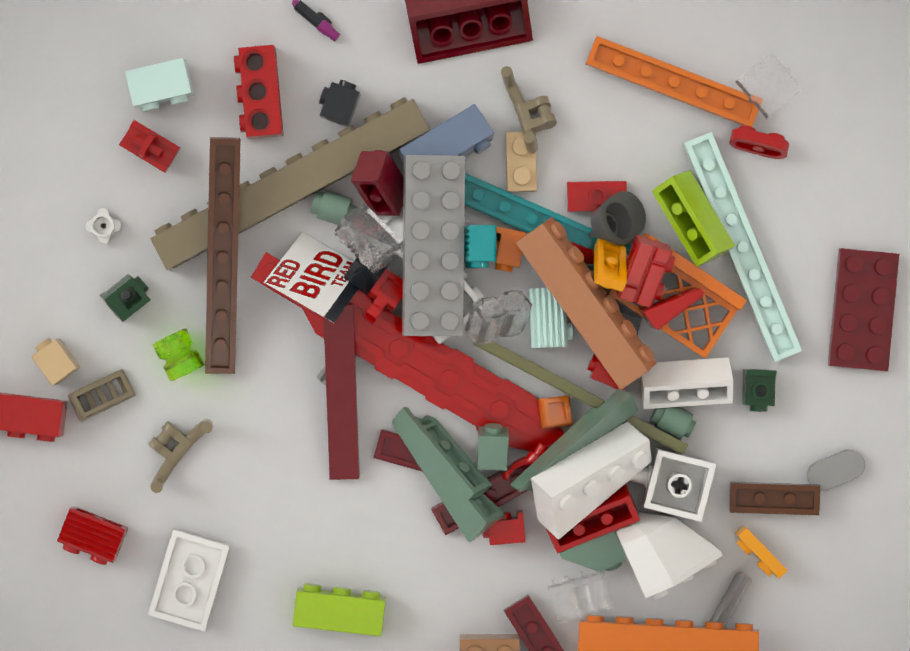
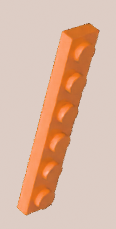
(671, 81)

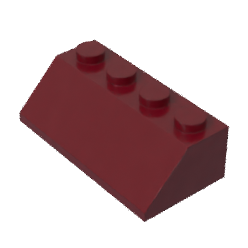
(466, 26)

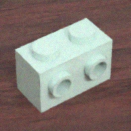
(159, 84)

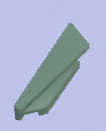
(587, 429)
(449, 473)

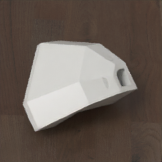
(664, 552)

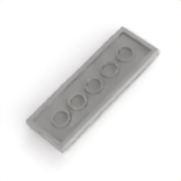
(433, 245)

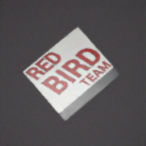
(314, 277)

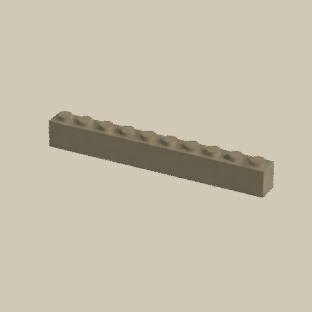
(297, 180)

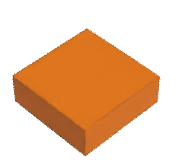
(555, 412)

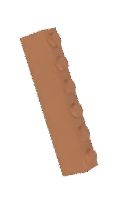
(586, 303)

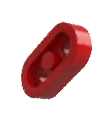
(751, 141)

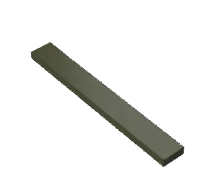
(579, 393)

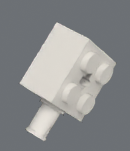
(661, 495)

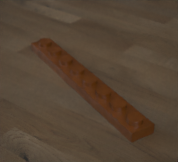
(222, 255)

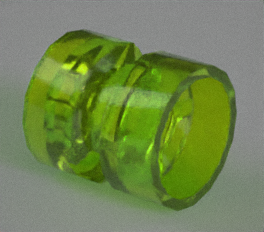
(178, 355)

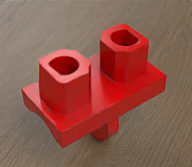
(149, 146)

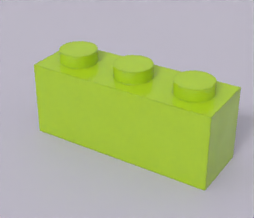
(693, 218)
(339, 610)

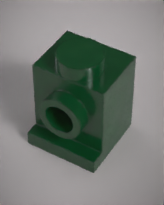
(126, 307)
(754, 378)

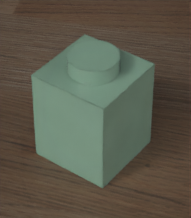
(492, 447)

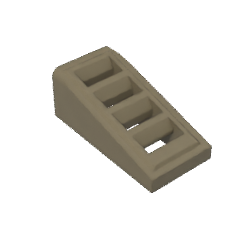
(78, 406)

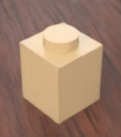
(55, 360)

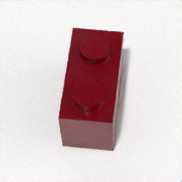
(379, 182)

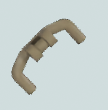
(525, 109)
(174, 456)

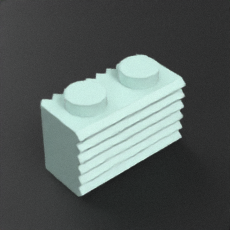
(547, 320)

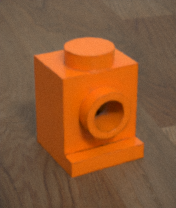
(507, 252)

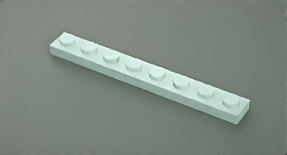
(746, 254)

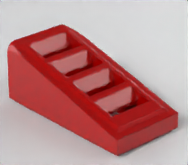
(670, 307)

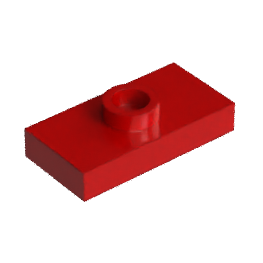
(591, 195)

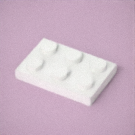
(189, 580)

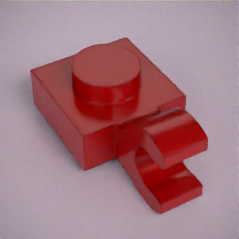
(387, 293)

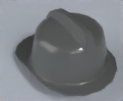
(618, 219)

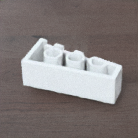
(588, 478)

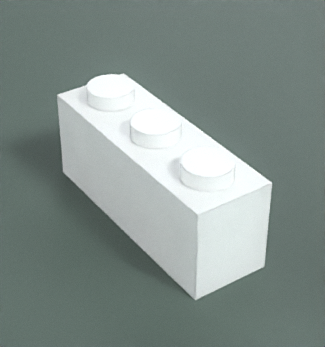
(687, 383)

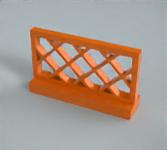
(711, 287)

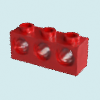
(265, 76)

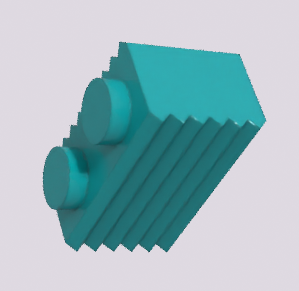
(479, 245)

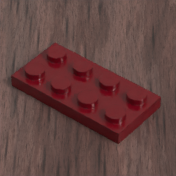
(863, 309)

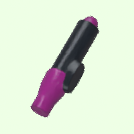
(318, 19)

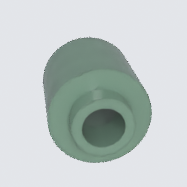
(331, 206)
(673, 421)

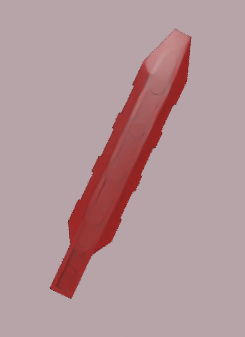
(436, 371)

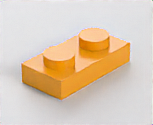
(610, 265)
(767, 562)

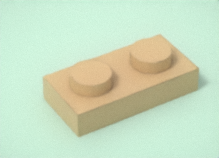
(520, 165)

